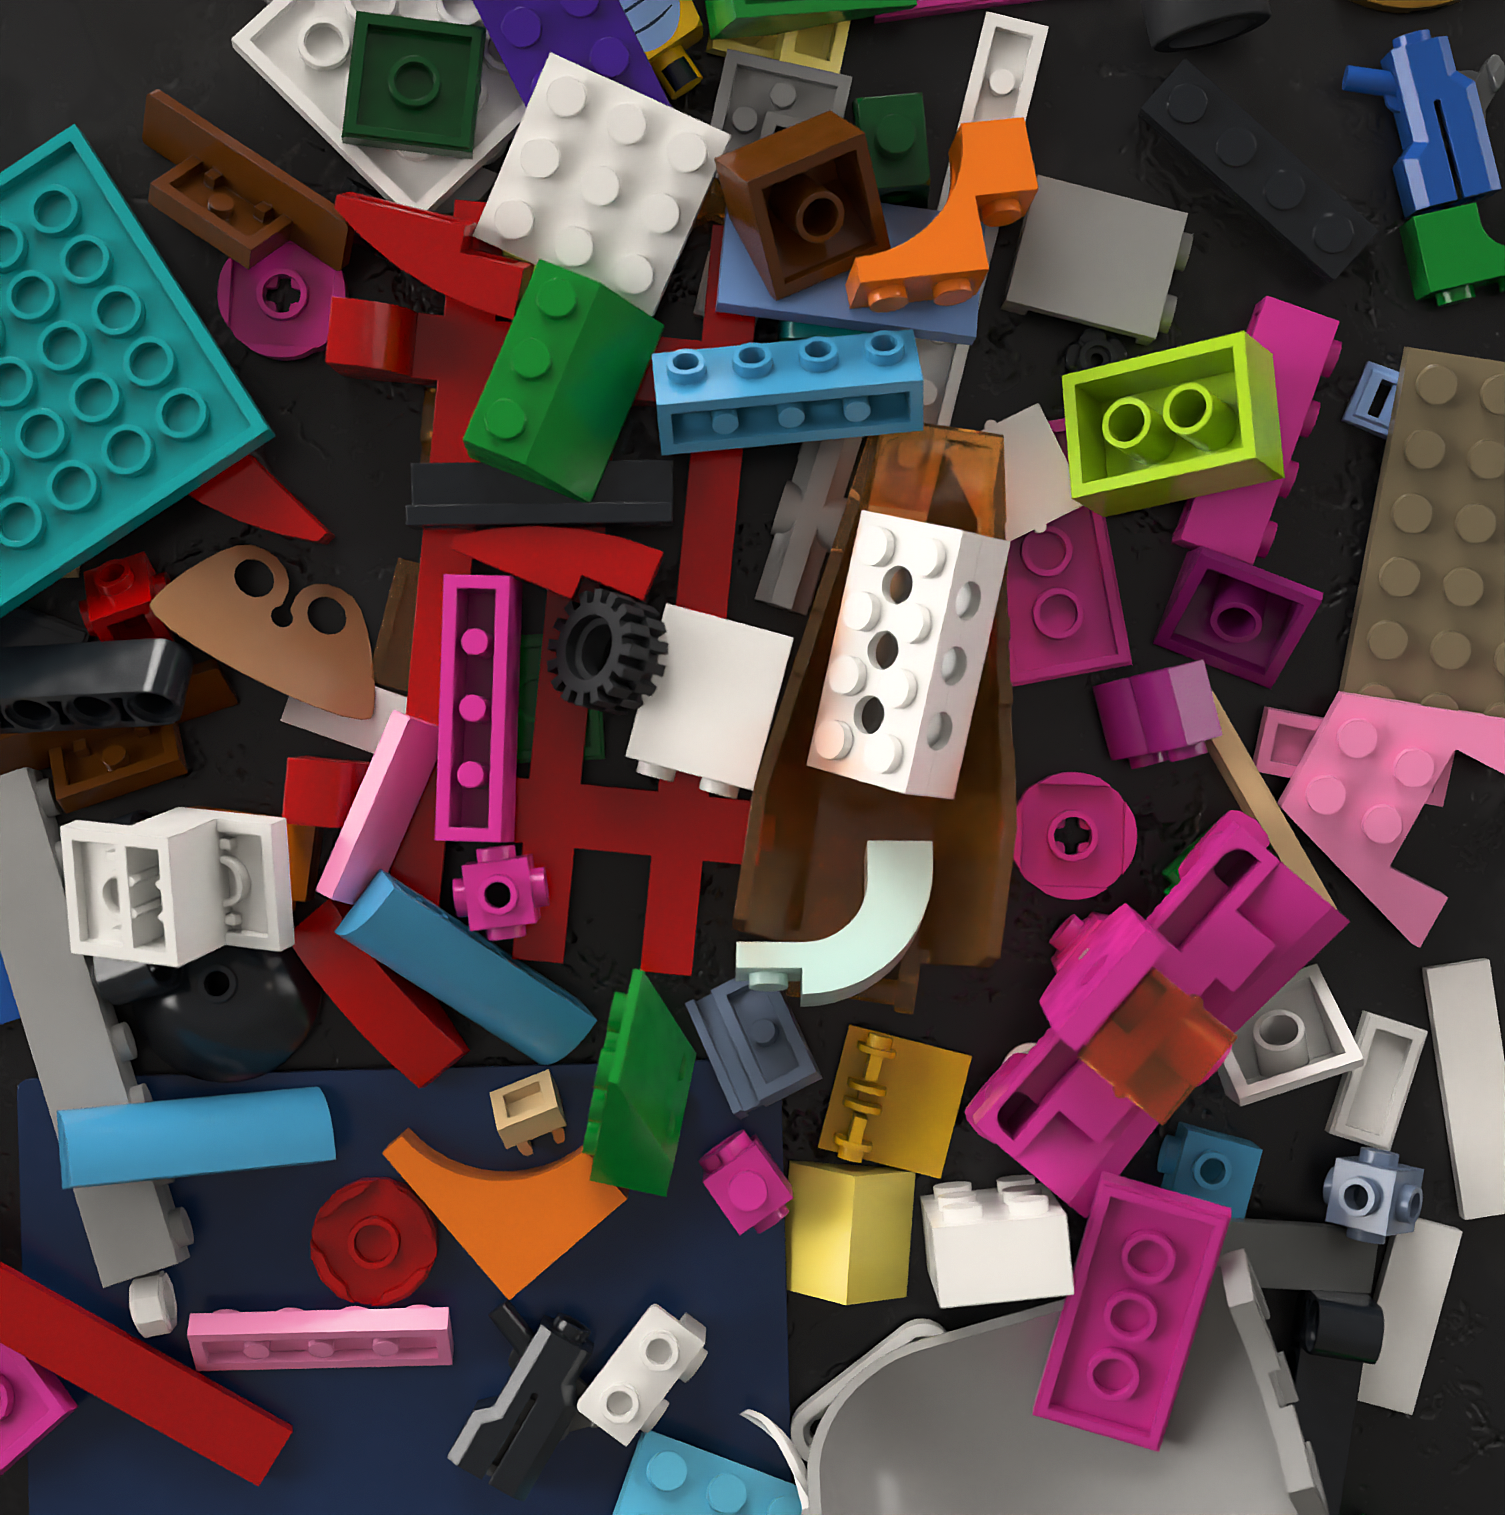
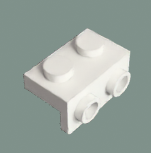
(642, 1371)

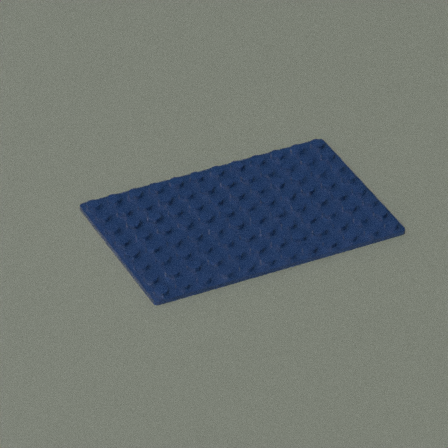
(384, 1433)

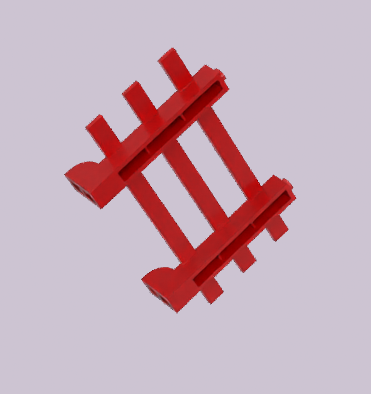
(552, 805)

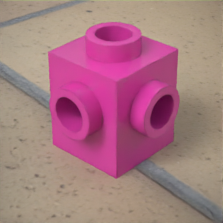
(526, 885)

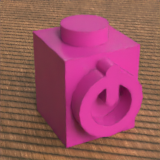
(746, 1182)

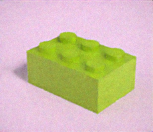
(1173, 425)

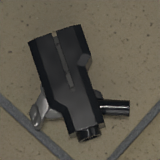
(535, 1408)

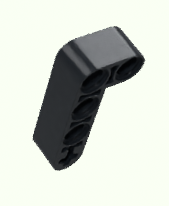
(1326, 1357)

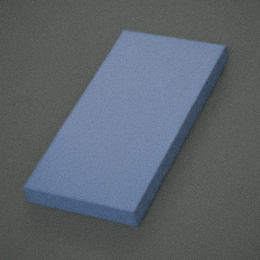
(826, 303)

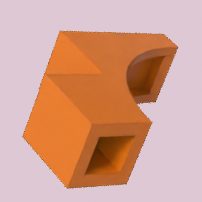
(948, 259)

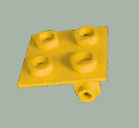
(894, 1102)

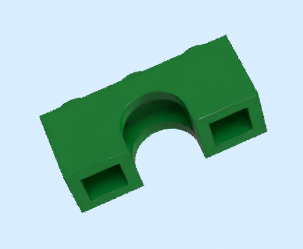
(1451, 255)

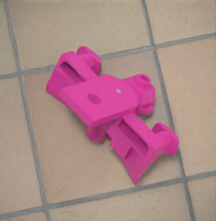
(1224, 932)

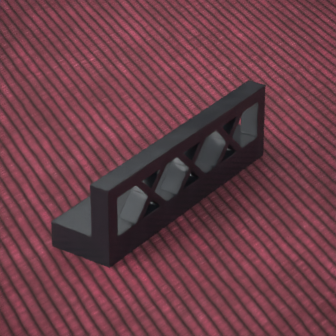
(488, 498)

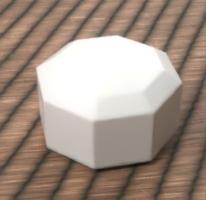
(153, 1304)

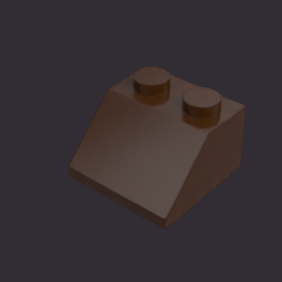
(804, 202)

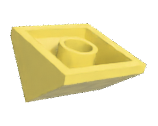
(848, 1231)

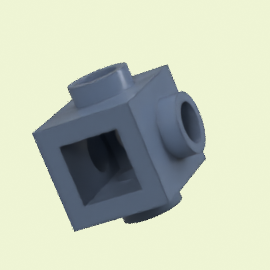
(1373, 1195)

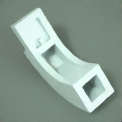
(863, 951)

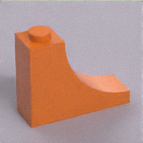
(508, 1219)

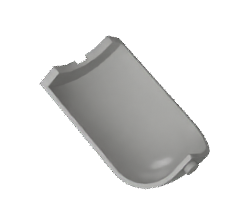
(955, 1430)

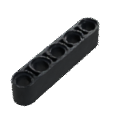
(93, 685)

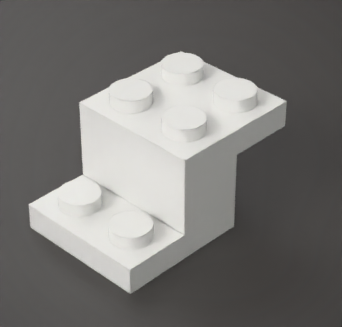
(177, 885)

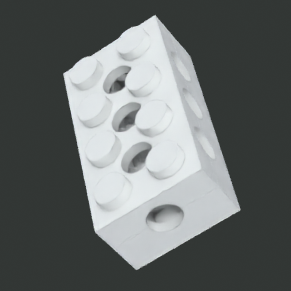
(908, 655)

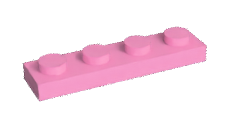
(321, 1338)

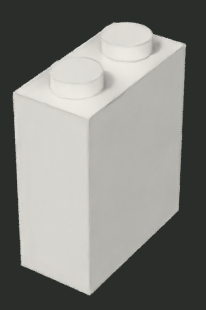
(711, 701)

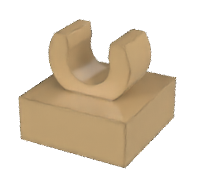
(528, 1111)

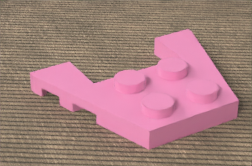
(1367, 785)

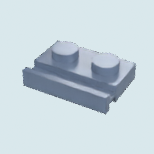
(753, 1045)

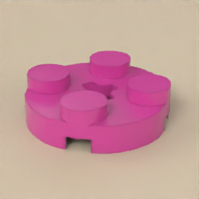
(258, 322)
(1096, 862)

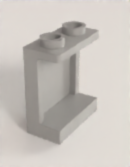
(1098, 260)

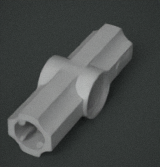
(807, 523)

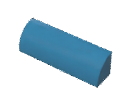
(465, 970)
(194, 1137)

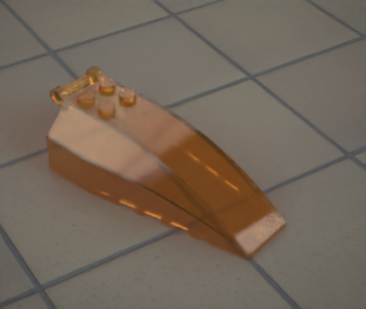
(812, 826)

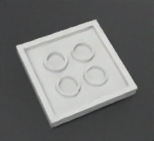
(602, 182)

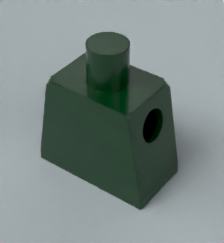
(896, 146)

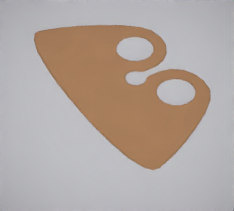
(239, 631)

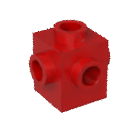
(121, 599)

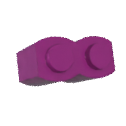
(1158, 714)

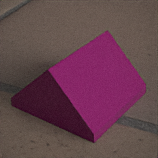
(1235, 616)

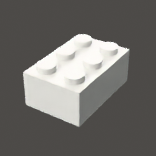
(996, 1242)

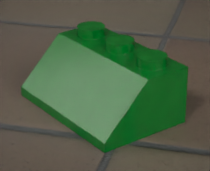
(563, 383)

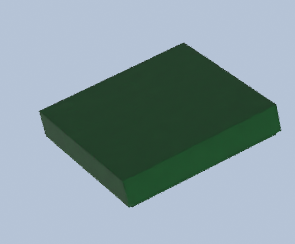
(414, 85)

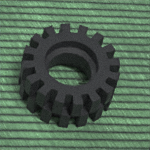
(631, 657)

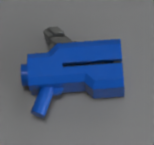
(1437, 119)

